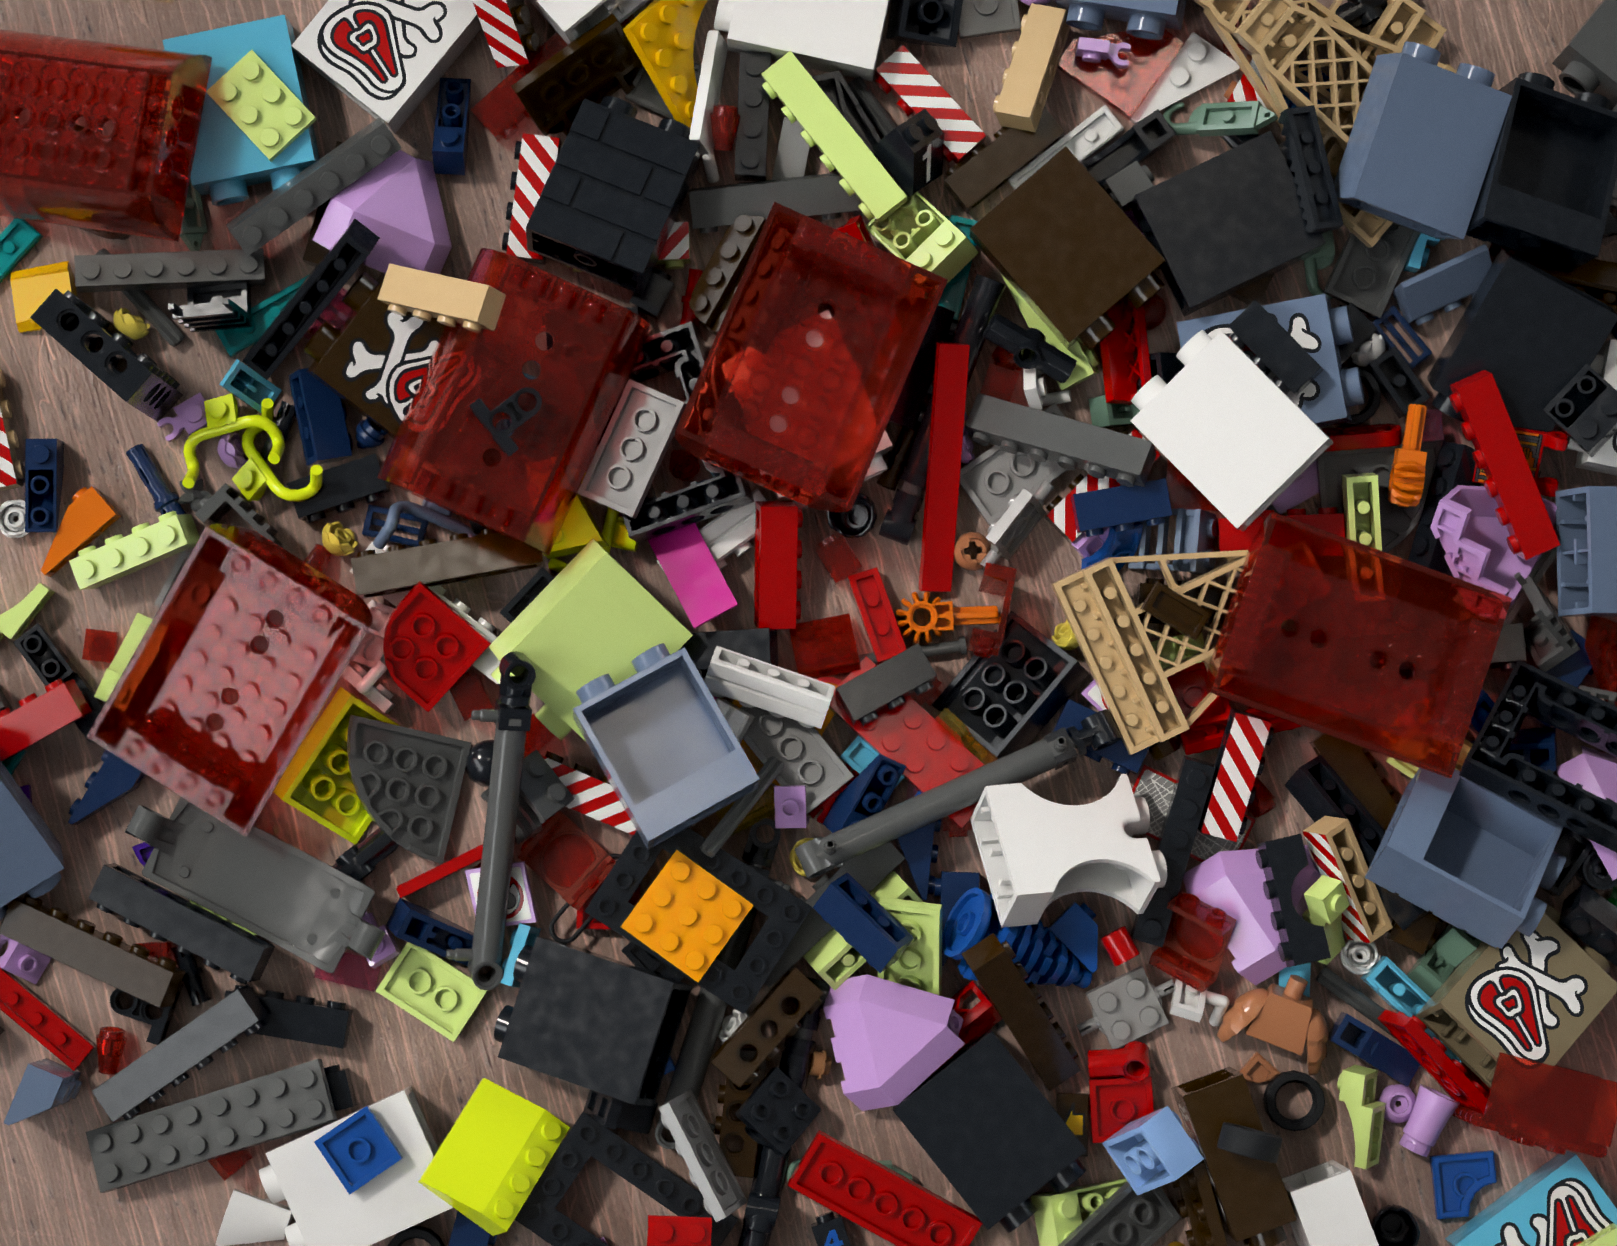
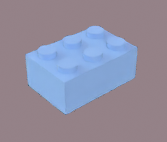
(1153, 1150)

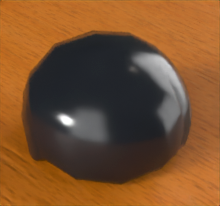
(856, 521)
(480, 762)
(1395, 1226)

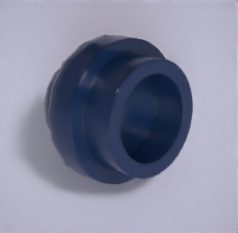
(369, 435)

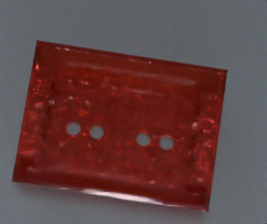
(89, 180)
(579, 383)
(841, 386)
(1362, 606)
(206, 644)

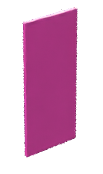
(693, 574)

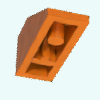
(81, 525)

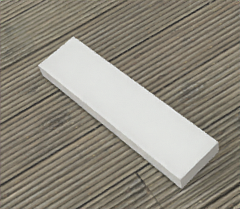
(708, 89)
(1081, 141)

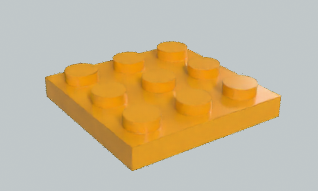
(687, 916)

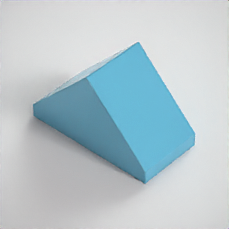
(249, 385)

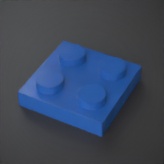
(358, 1149)

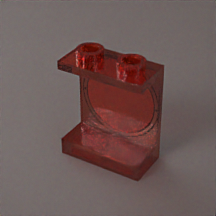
(997, 581)
(567, 859)
(1194, 942)

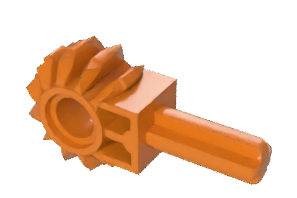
(1409, 463)
(942, 616)

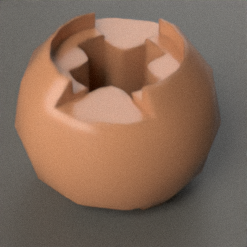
(962, 544)

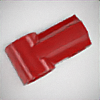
(1120, 946)
(1120, 1062)

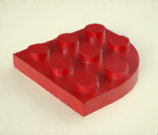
(429, 646)

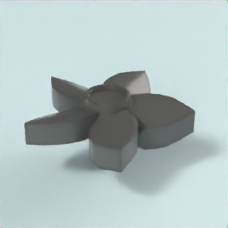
(193, 495)

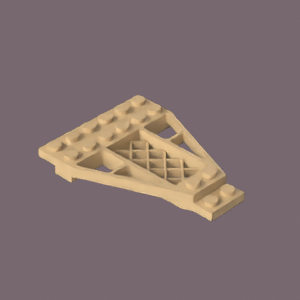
(1398, 23)
(1276, 36)
(1121, 652)

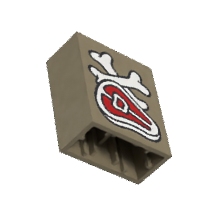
(1520, 998)

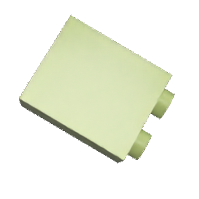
(585, 627)

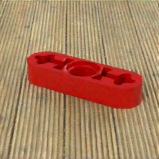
(1363, 437)

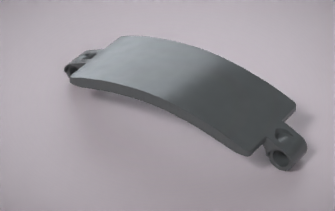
(259, 884)

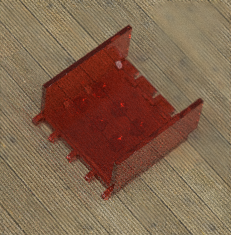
(1547, 1107)

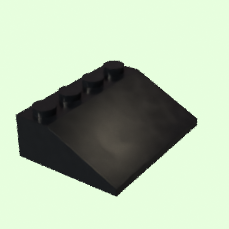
(1015, 693)

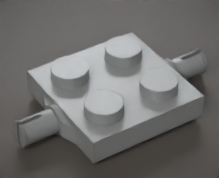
(1014, 526)
(1126, 1008)

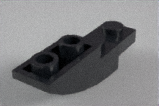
(52, 664)

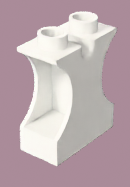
(1052, 849)

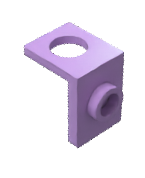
(790, 806)
(23, 960)

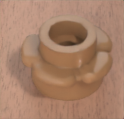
(820, 1064)

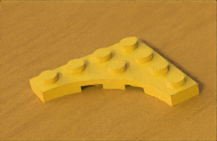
(665, 45)

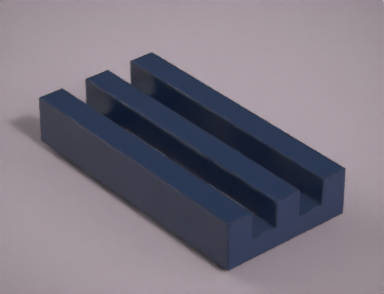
(1400, 340)
(397, 539)

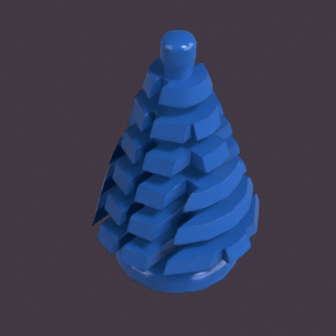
(1034, 945)

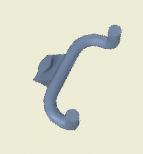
(428, 512)

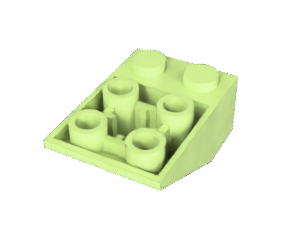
(924, 238)
(1063, 1212)

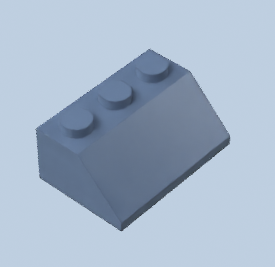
(1442, 286)
(43, 1088)

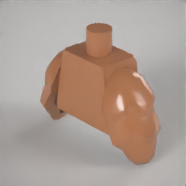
(1280, 1018)

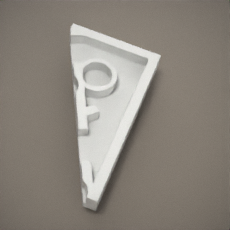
(1192, 69)

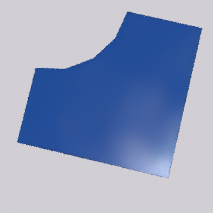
(1458, 1179)

